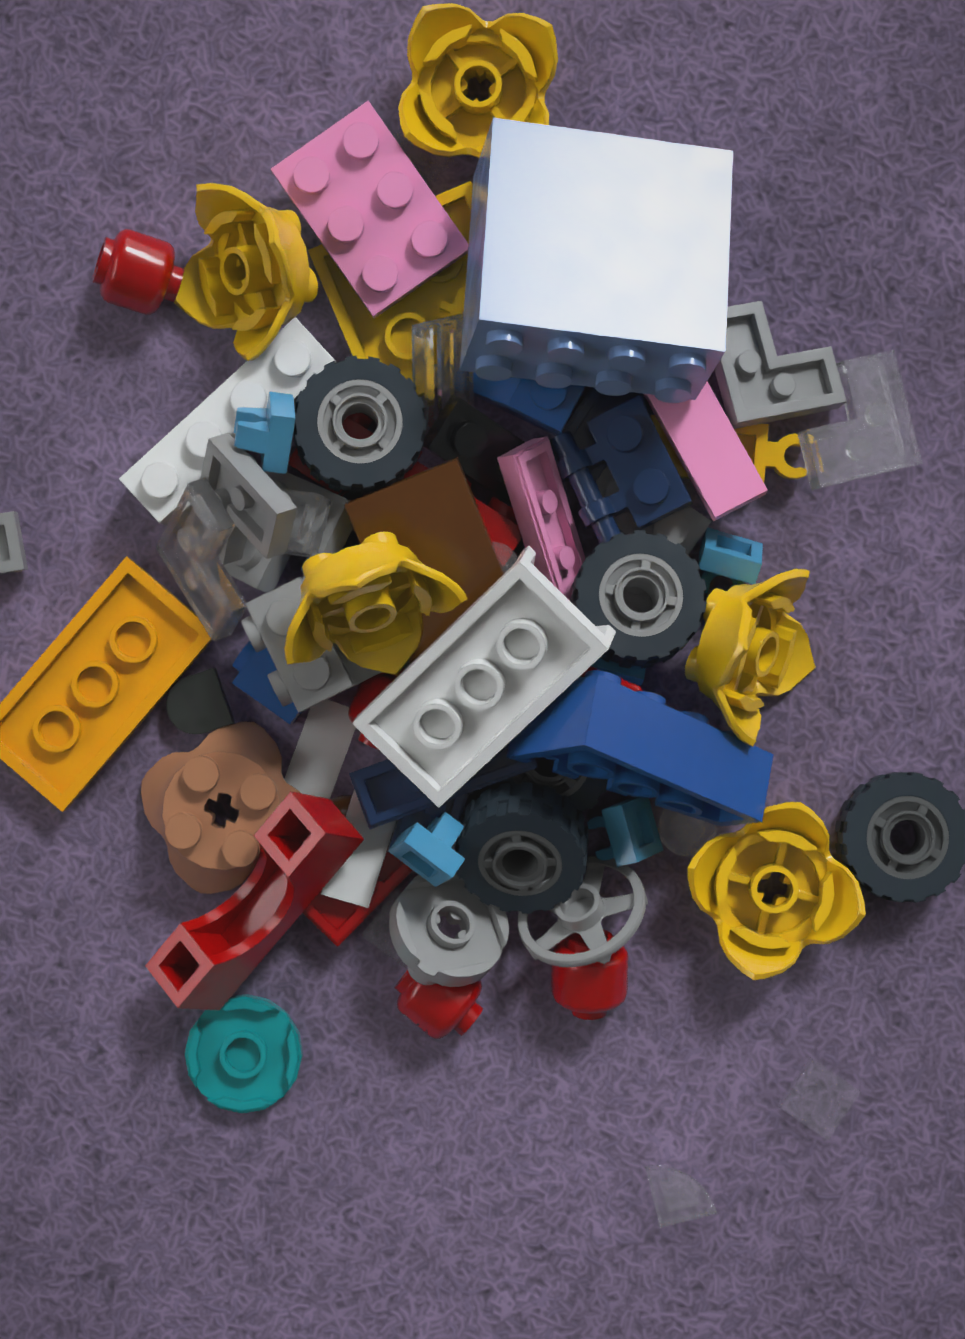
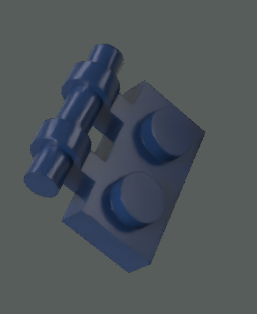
(637, 462)

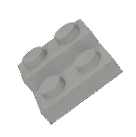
(304, 682)

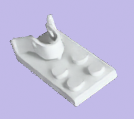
(483, 680)

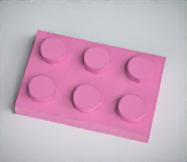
(371, 209)

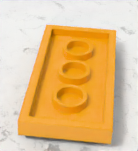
(97, 683)

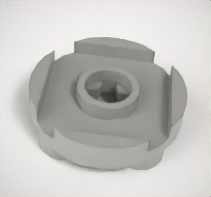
(428, 951)

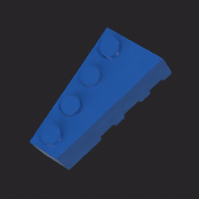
(648, 751)

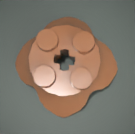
(177, 796)

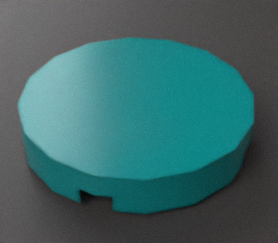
(254, 1034)

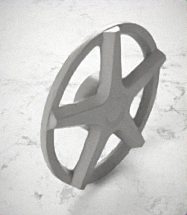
(584, 916)

